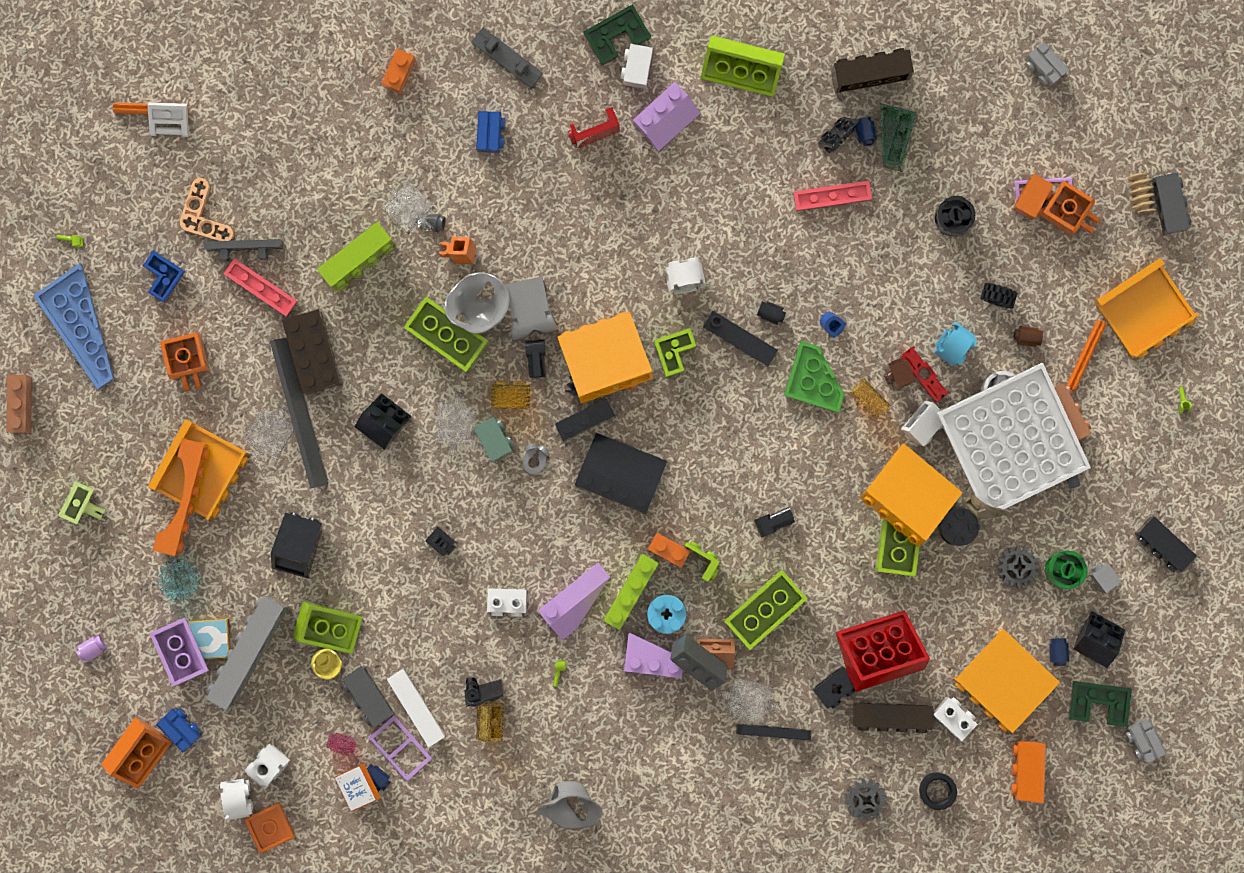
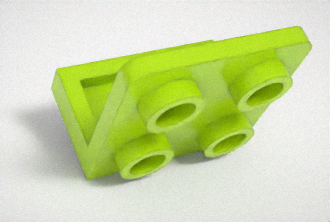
(711, 571)

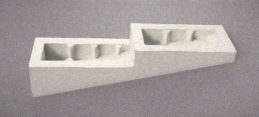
(416, 707)

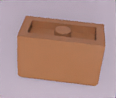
(721, 648)

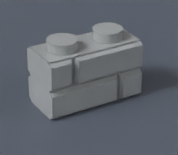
(1046, 65)
(1145, 740)

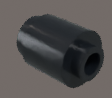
(771, 312)

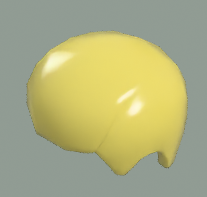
(326, 663)

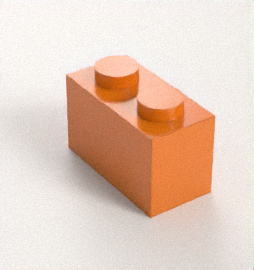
(398, 71)
(1033, 196)
(668, 550)

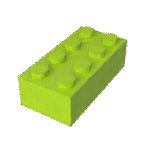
(356, 257)
(449, 340)
(895, 552)
(765, 609)

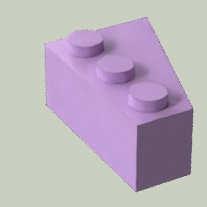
(649, 658)

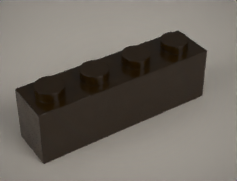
(892, 716)

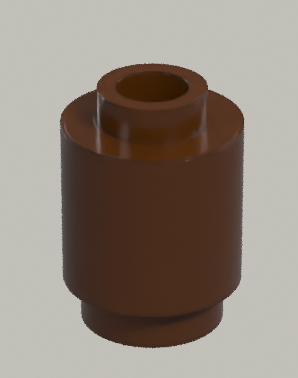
(1028, 336)

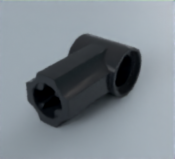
(536, 362)
(771, 523)

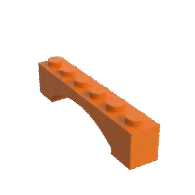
(171, 539)

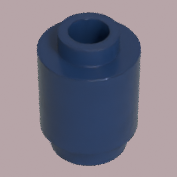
(866, 131)
(1059, 651)
(378, 777)

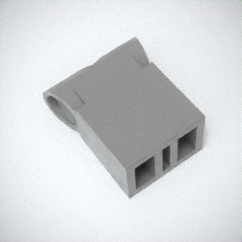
(529, 308)

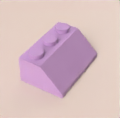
(666, 116)
(179, 652)

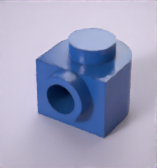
(832, 324)

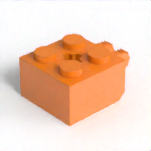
(1079, 206)
(196, 363)

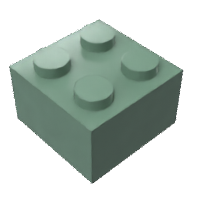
(493, 439)

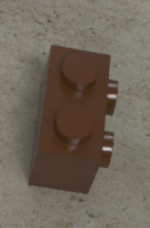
(899, 374)

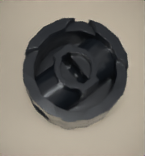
(954, 216)
(959, 527)

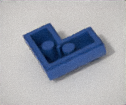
(167, 273)

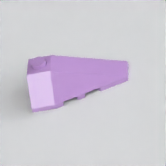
(571, 605)

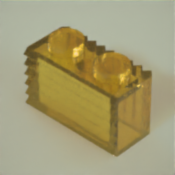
(510, 396)
(869, 398)
(489, 721)

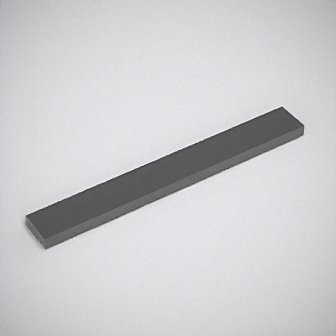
(298, 413)

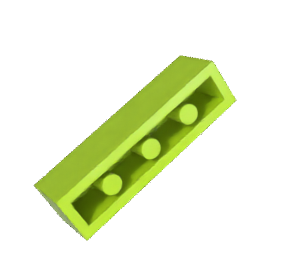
(630, 591)

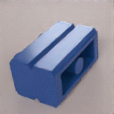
(489, 132)
(179, 729)

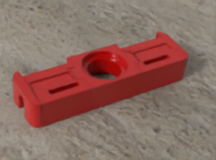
(931, 385)

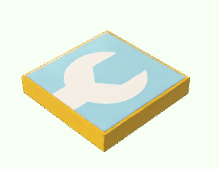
(211, 637)

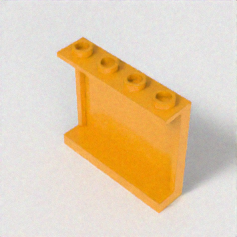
(1145, 310)
(605, 357)
(219, 470)
(911, 495)
(1006, 681)

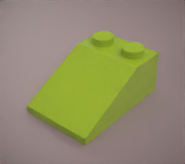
(327, 627)

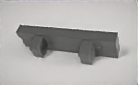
(507, 58)
(239, 245)

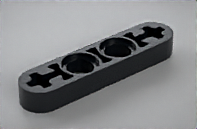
(775, 732)

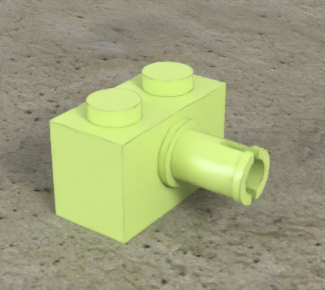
(79, 503)

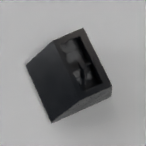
(382, 421)
(1099, 639)

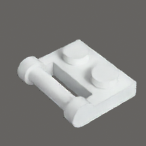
(168, 114)

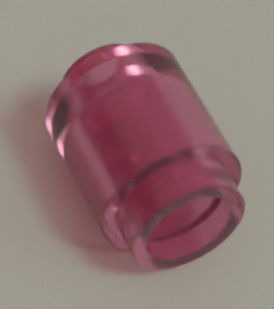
(341, 744)

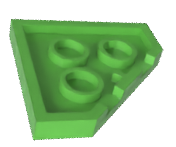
(813, 379)

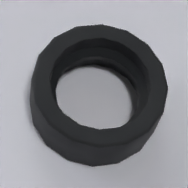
(952, 788)

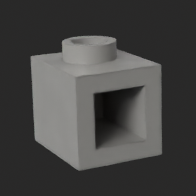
(1104, 577)

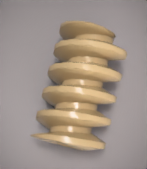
(1141, 193)

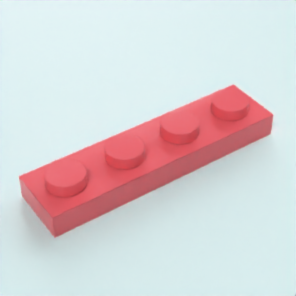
(832, 195)
(260, 287)

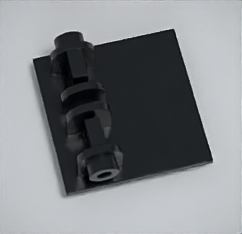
(843, 128)
(476, 694)

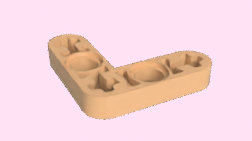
(196, 214)

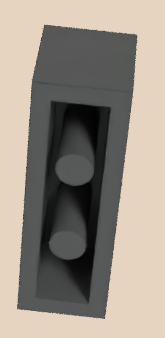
(1171, 203)
(698, 662)
(367, 696)

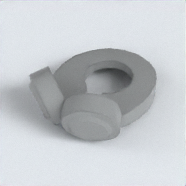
(543, 454)

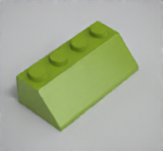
(742, 66)

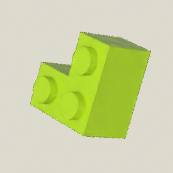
(670, 347)

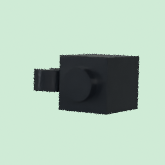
(441, 541)

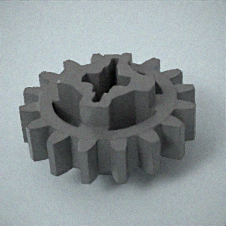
(1025, 566)
(859, 806)

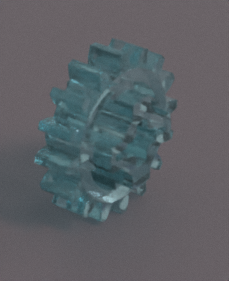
(179, 586)

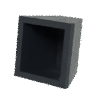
(296, 545)

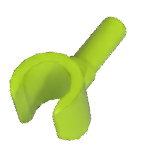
(77, 241)
(1184, 403)
(560, 665)

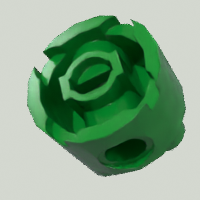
(1066, 569)

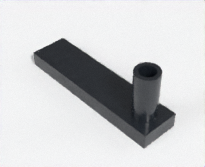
(740, 338)

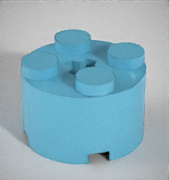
(954, 344)
(673, 622)

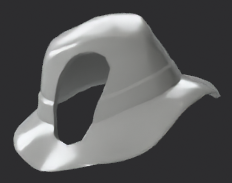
(478, 314)
(562, 814)

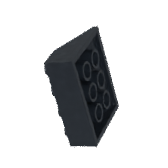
(620, 473)

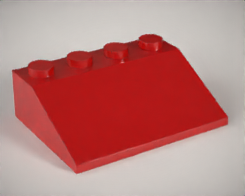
(881, 650)

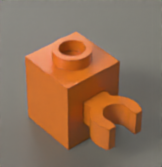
(460, 250)

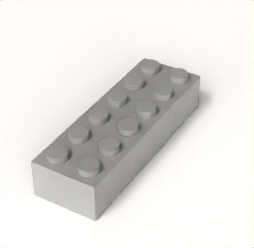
(247, 652)

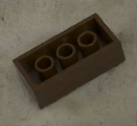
(872, 71)
(312, 352)

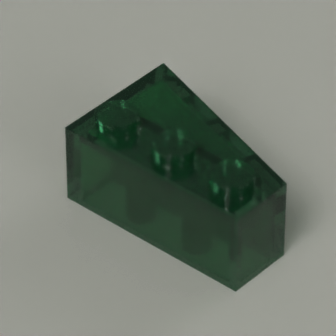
(896, 133)

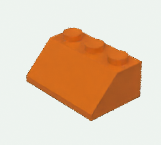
(136, 753)
(1028, 771)

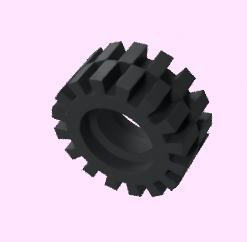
(999, 295)

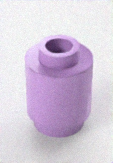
(91, 648)

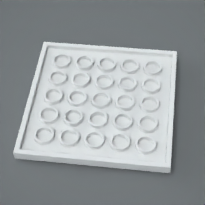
(1014, 439)

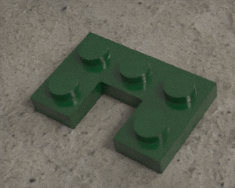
(601, 33)
(1086, 693)

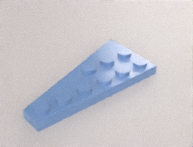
(73, 315)

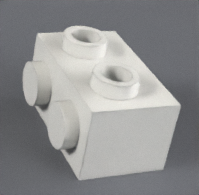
(637, 66)
(923, 424)
(507, 600)
(954, 718)

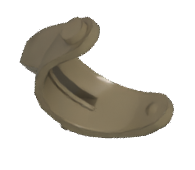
(985, 511)

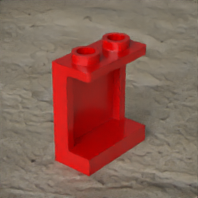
(597, 132)

